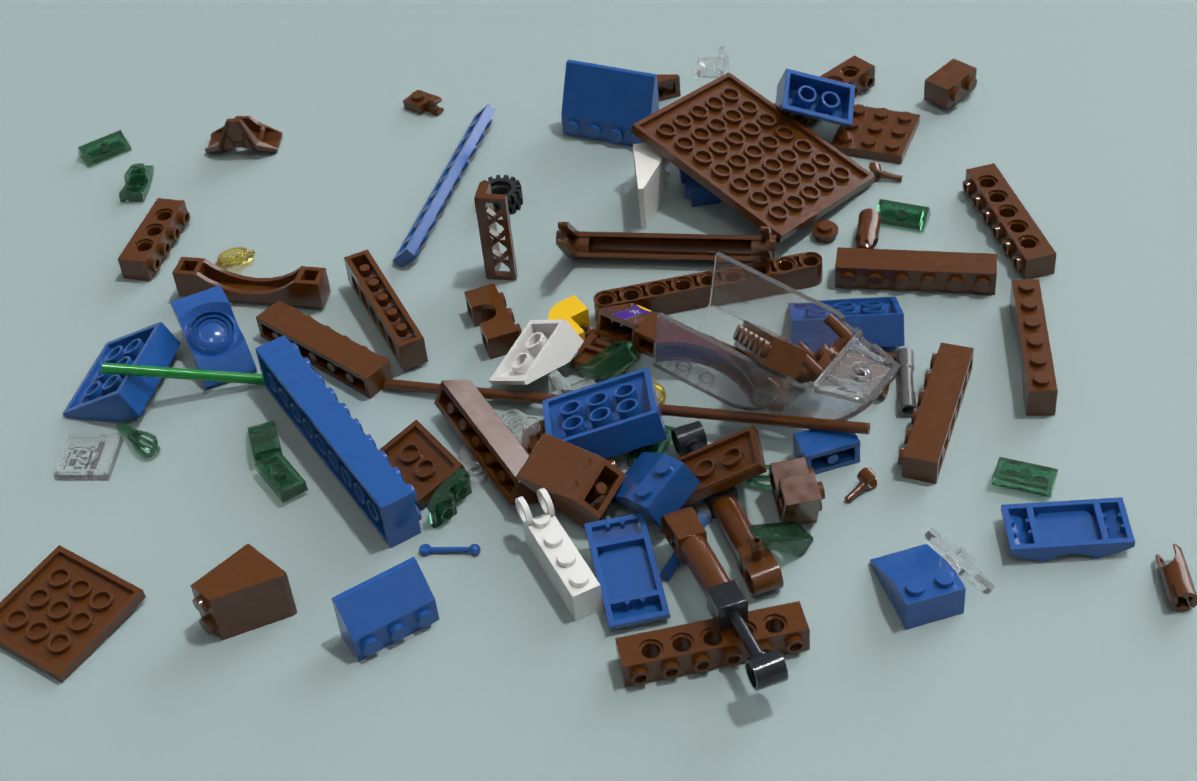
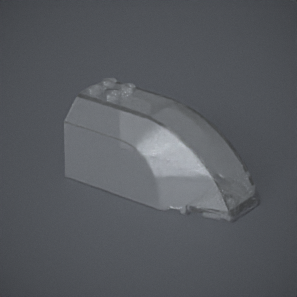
(741, 382)

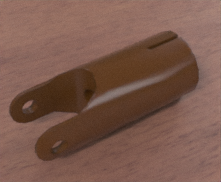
(868, 229)
(1177, 581)

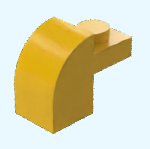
(573, 311)

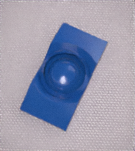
(213, 333)
(1067, 527)
(626, 571)

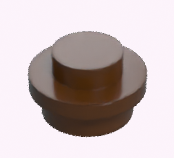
(825, 231)

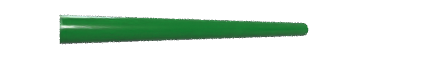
(181, 373)

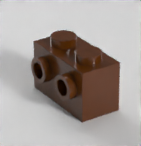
(950, 83)

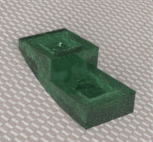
(264, 440)

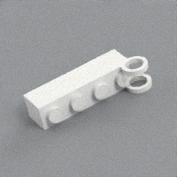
(560, 558)

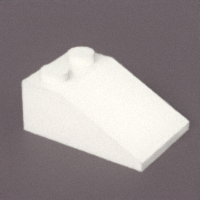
(650, 181)
(538, 351)

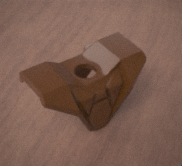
(244, 133)

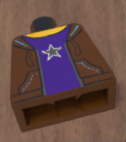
(620, 321)

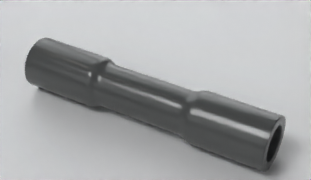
(907, 395)

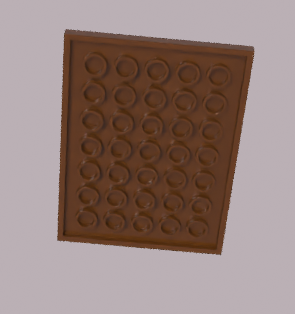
(753, 155)

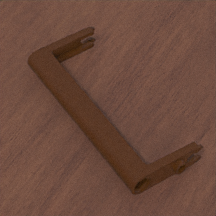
(664, 245)

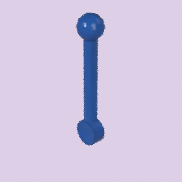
(426, 549)

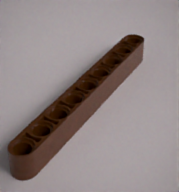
(694, 289)

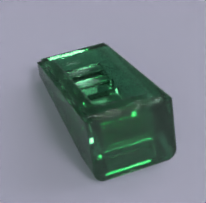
(783, 537)

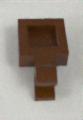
(422, 101)

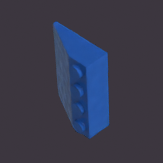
(606, 101)
(876, 317)
(123, 396)
(608, 415)

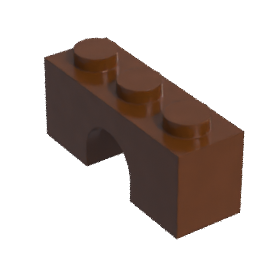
(496, 322)

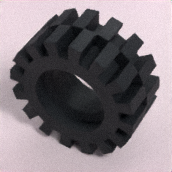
(509, 187)

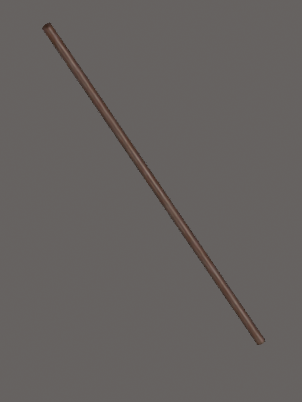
(666, 410)

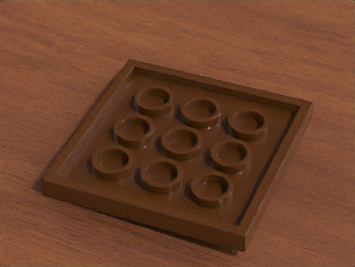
(64, 612)

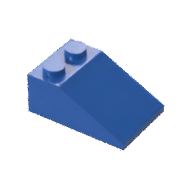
(655, 486)
(920, 585)

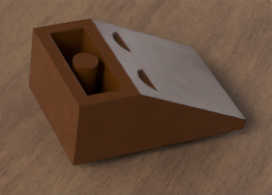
(573, 477)

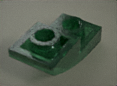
(137, 183)
(443, 502)

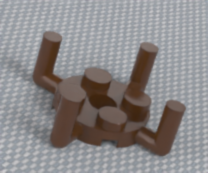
(817, 362)

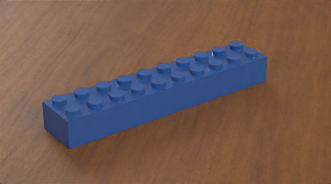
(340, 441)

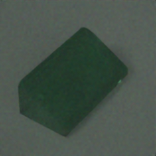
(104, 148)
(903, 215)
(610, 361)

